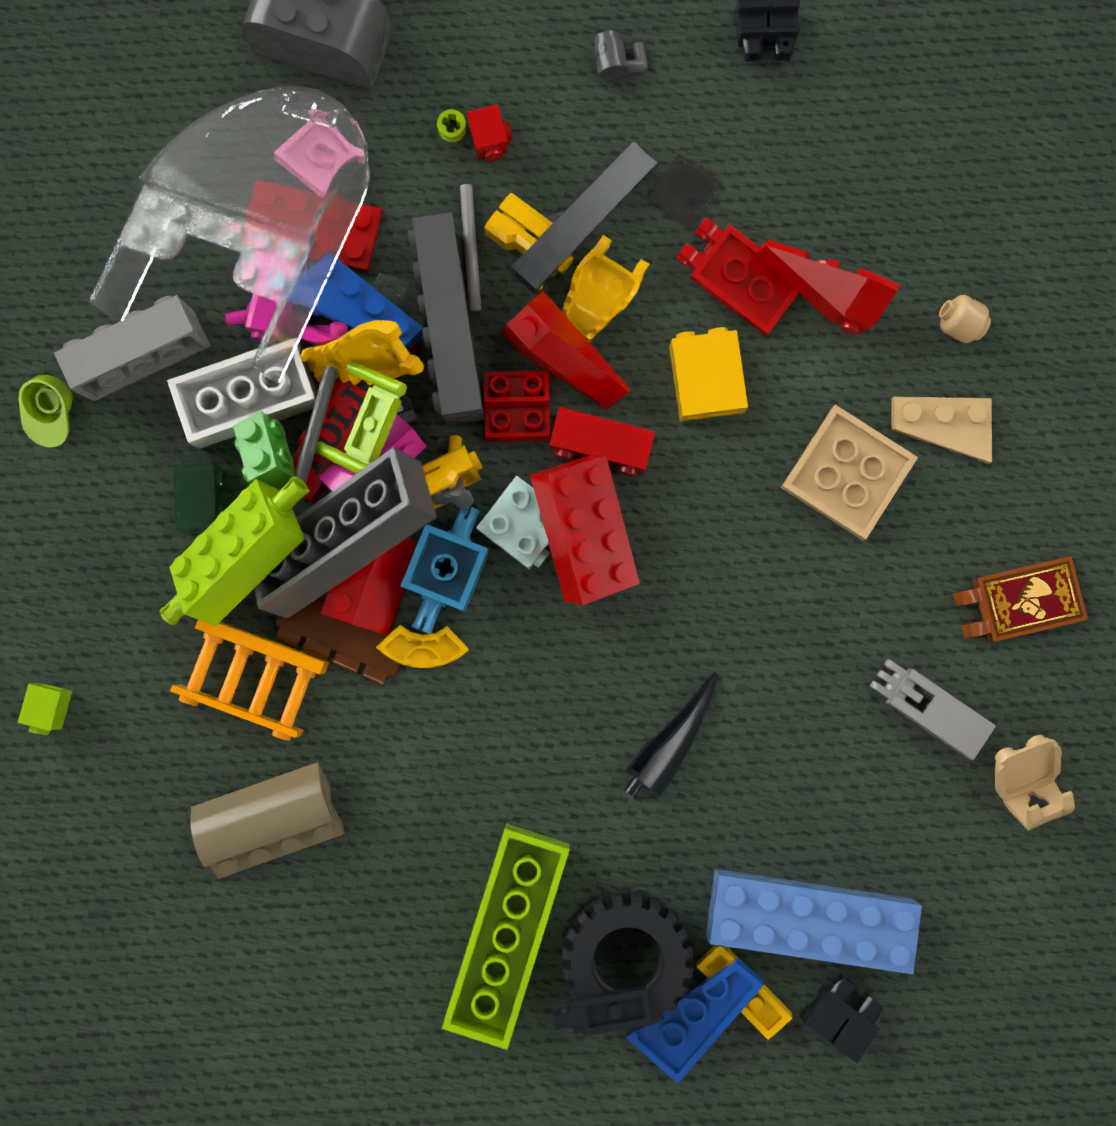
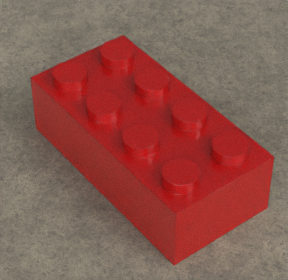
(585, 529)

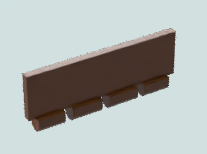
(351, 642)

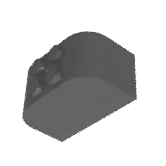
(322, 35)

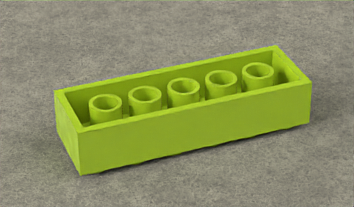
(506, 936)

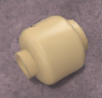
(964, 319)

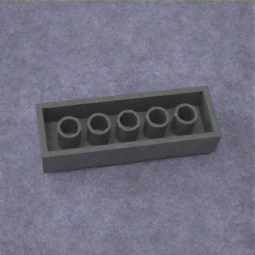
(448, 320)
(349, 531)

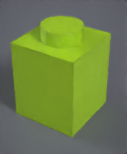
(44, 708)

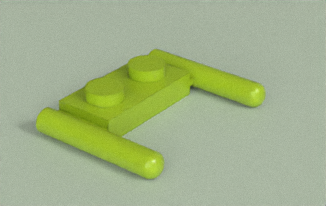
(371, 423)

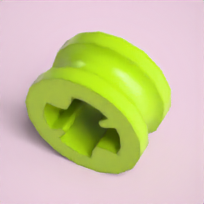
(448, 115)

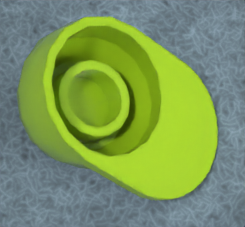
(45, 409)

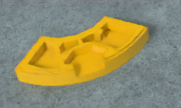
(422, 650)

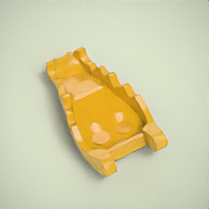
(600, 290)
(369, 344)

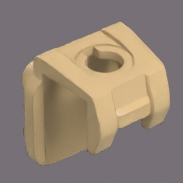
(1032, 773)

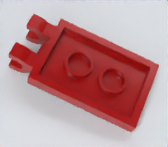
(738, 276)

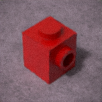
(489, 133)

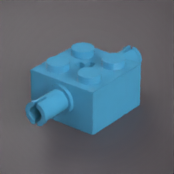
(437, 548)

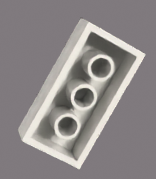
(233, 390)

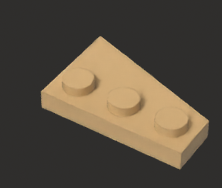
(951, 423)

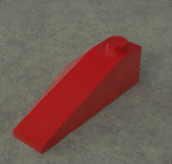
(840, 295)
(556, 345)

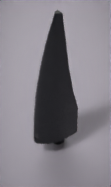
(664, 753)

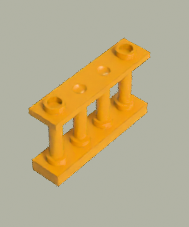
(245, 645)

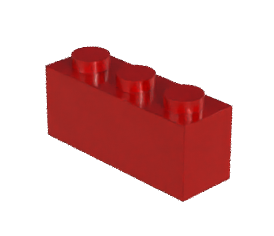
(591, 435)

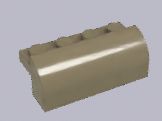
(265, 821)

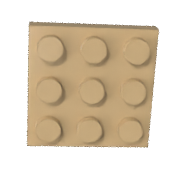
(849, 472)

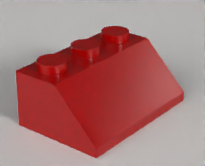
(374, 592)

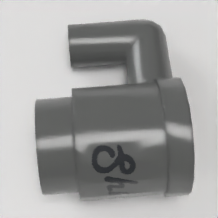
(610, 53)

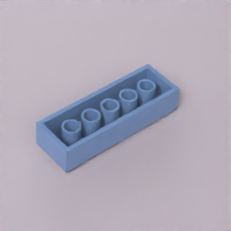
(813, 921)

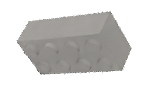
(132, 348)

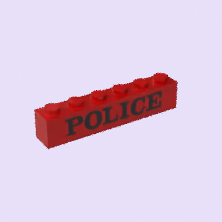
(336, 428)

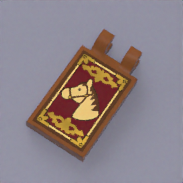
(1025, 600)

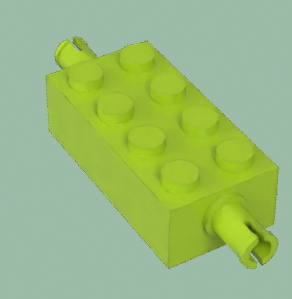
(235, 552)

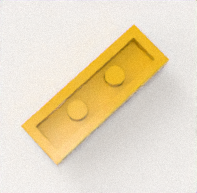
(764, 1009)

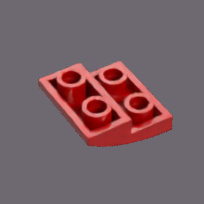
(517, 406)

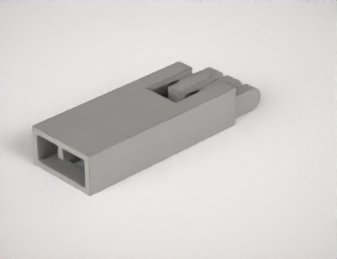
(944, 716)

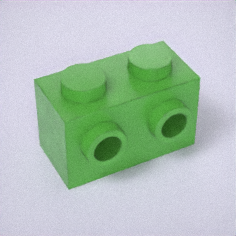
(264, 450)

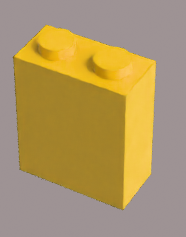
(708, 374)

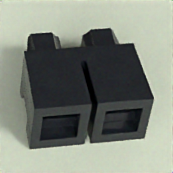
(767, 24)
(841, 1023)

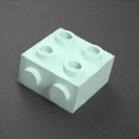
(517, 525)

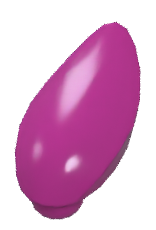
(323, 334)

